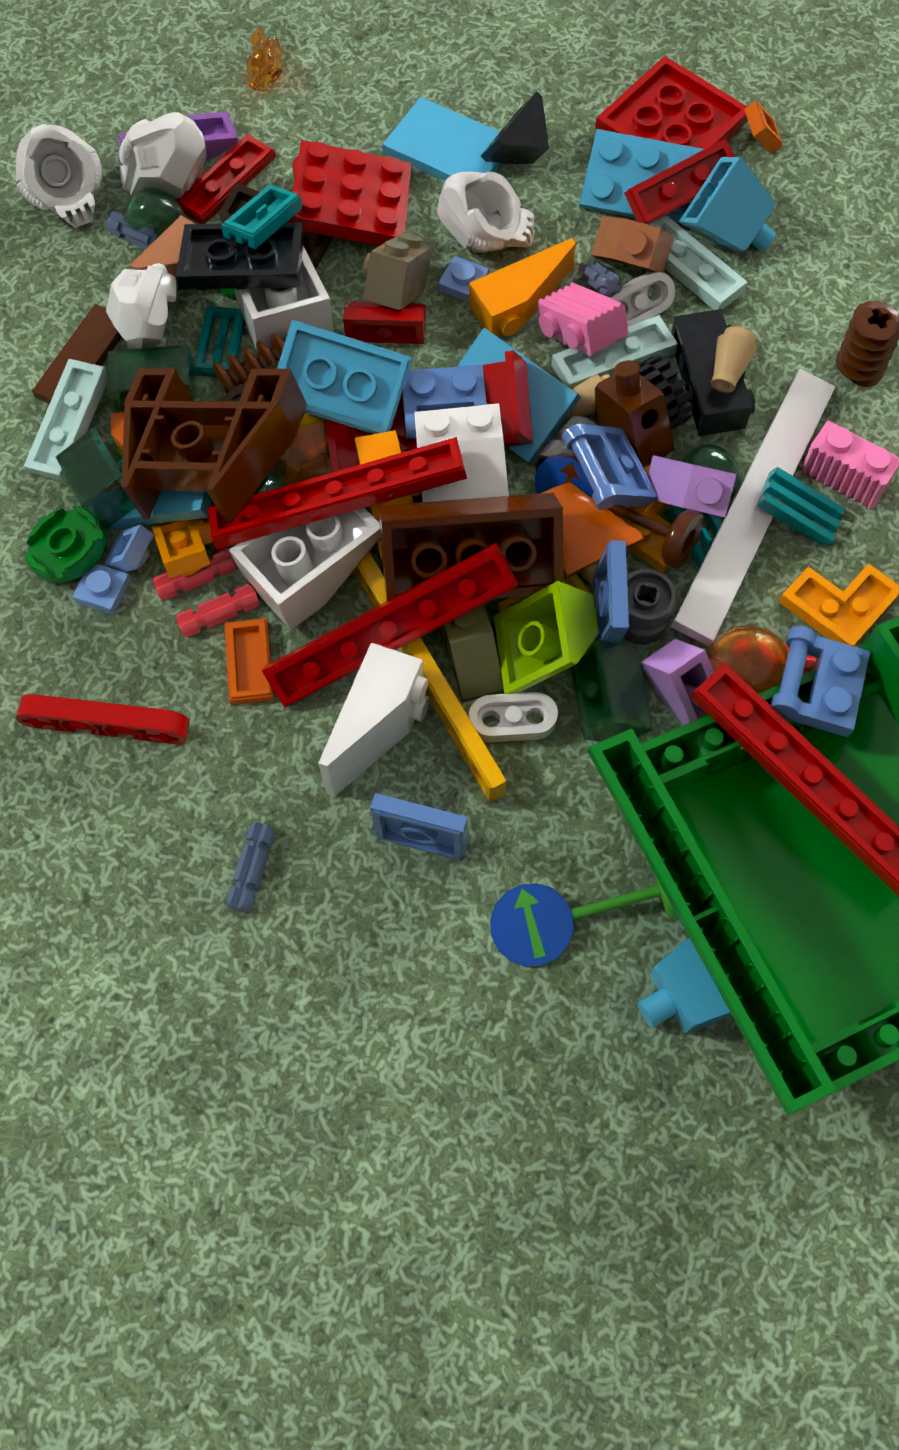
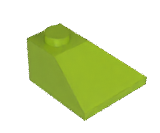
(544, 635)

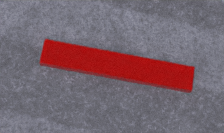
(341, 492)
(391, 624)
(803, 771)

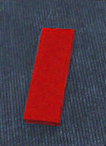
(238, 165)
(675, 185)

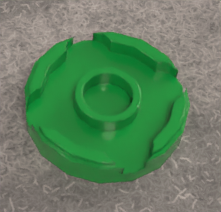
(65, 545)

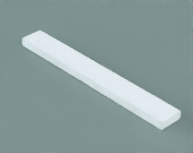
(745, 521)

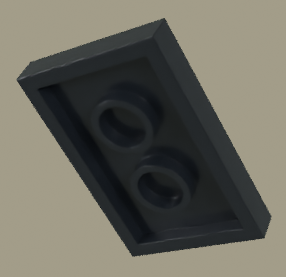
(222, 263)

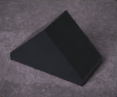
(523, 137)

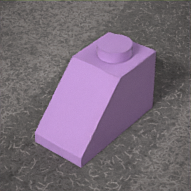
(691, 485)
(675, 675)

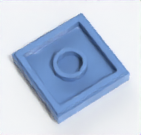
(611, 593)
(419, 826)

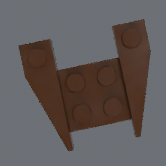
(206, 444)

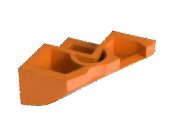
(588, 529)

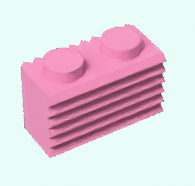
(582, 319)
(850, 464)

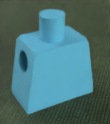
(732, 208)
(683, 992)

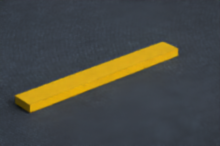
(441, 695)

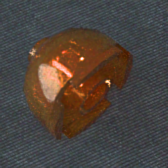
(752, 653)

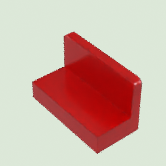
(382, 324)
(508, 385)

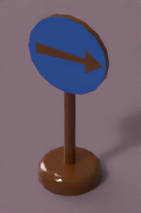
(679, 538)

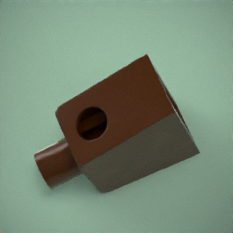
(636, 406)

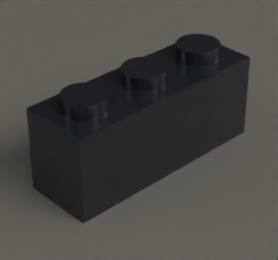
(695, 357)

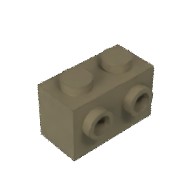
(397, 271)

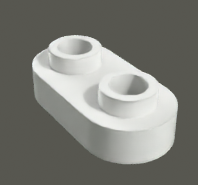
(636, 300)
(512, 716)

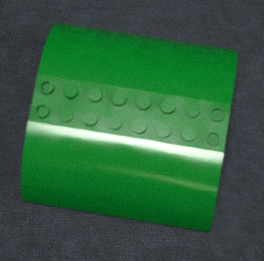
(768, 893)

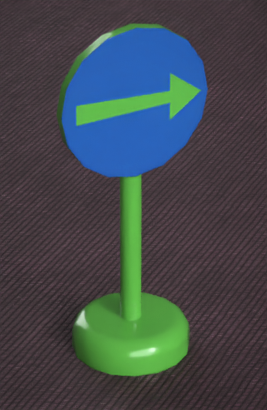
(536, 924)

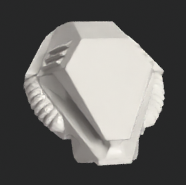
(162, 155)
(58, 173)
(470, 207)
(140, 305)

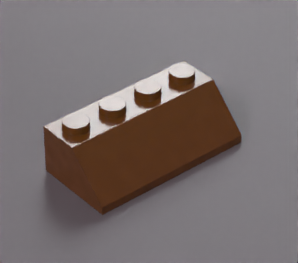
(436, 535)

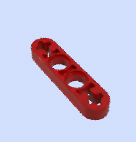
(103, 718)

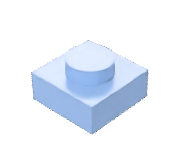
(458, 276)
(129, 549)
(102, 588)

